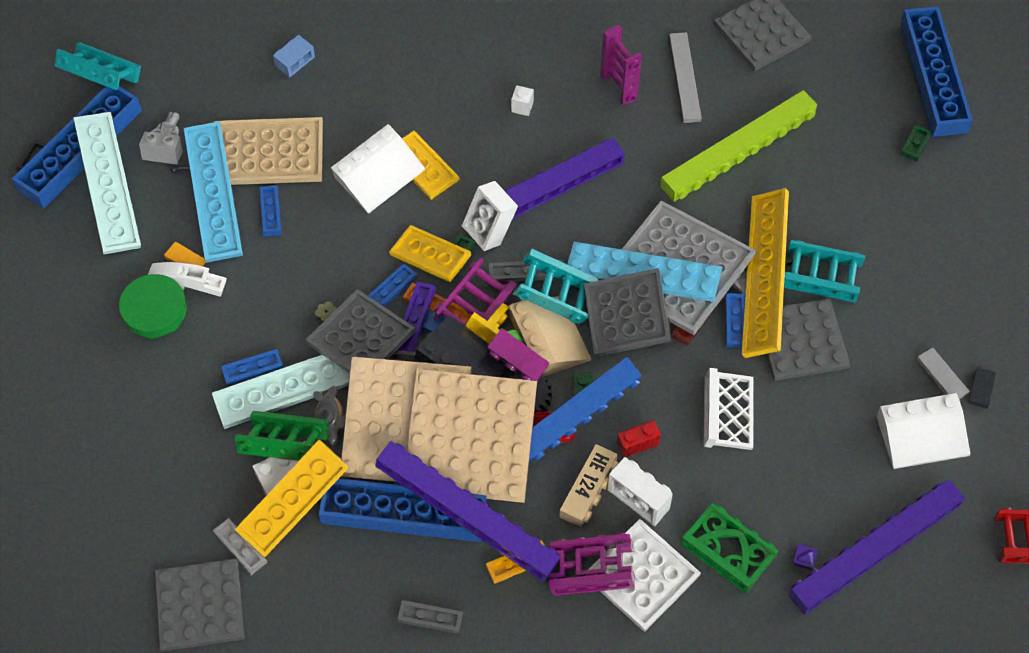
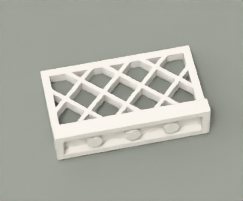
(712, 412)

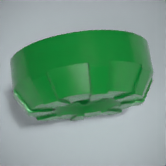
(153, 305)

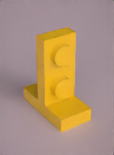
(488, 329)

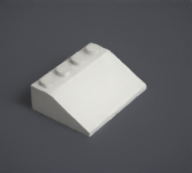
(377, 168)
(924, 431)

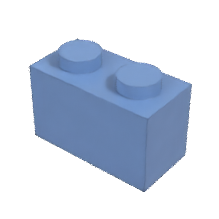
(293, 56)

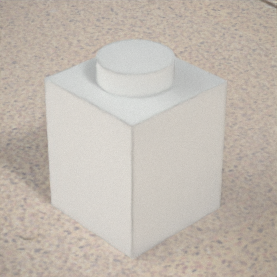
(522, 100)

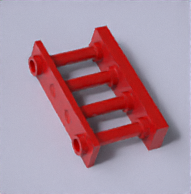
(1011, 553)

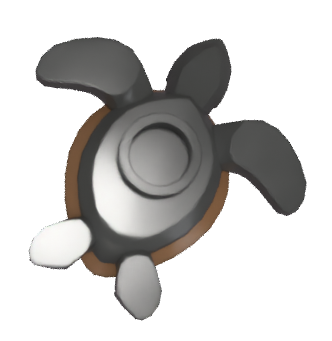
(330, 409)

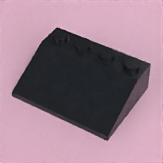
(457, 345)

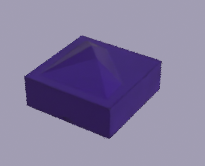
(805, 557)

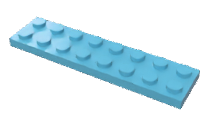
(213, 192)
(677, 276)

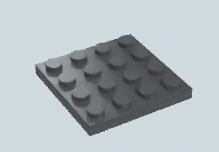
(762, 31)
(627, 312)
(360, 330)
(808, 342)
(199, 605)

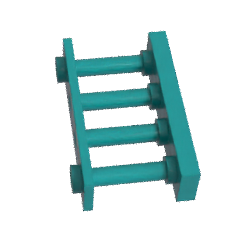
(97, 65)
(559, 270)
(821, 287)

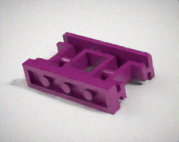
(595, 579)

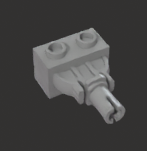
(163, 142)

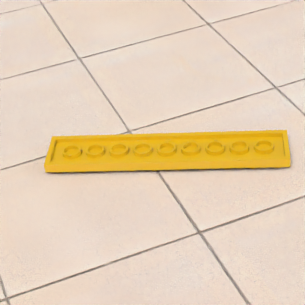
(765, 274)

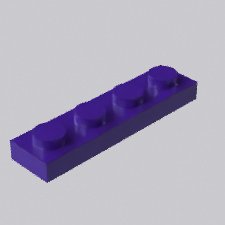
(417, 312)

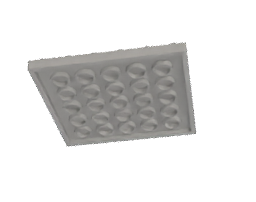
(682, 237)

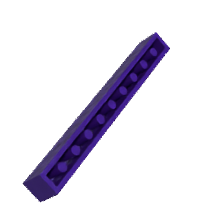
(467, 511)
(875, 547)

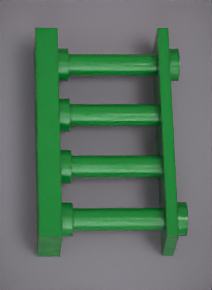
(281, 424)

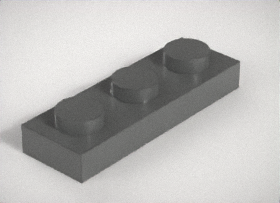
(430, 617)

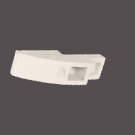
(191, 276)

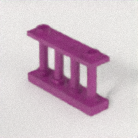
(613, 65)
(505, 292)

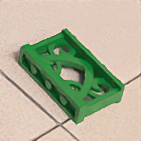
(737, 574)

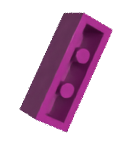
(517, 356)

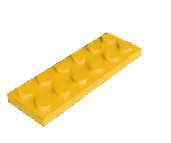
(292, 498)

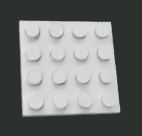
(658, 575)

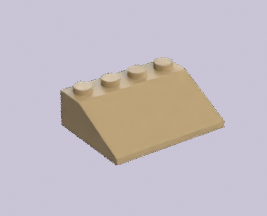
(549, 336)

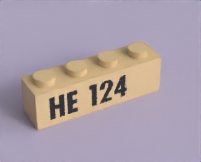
(588, 486)

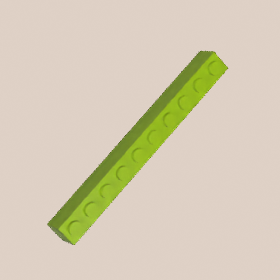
(738, 146)

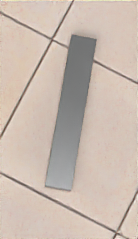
(685, 77)

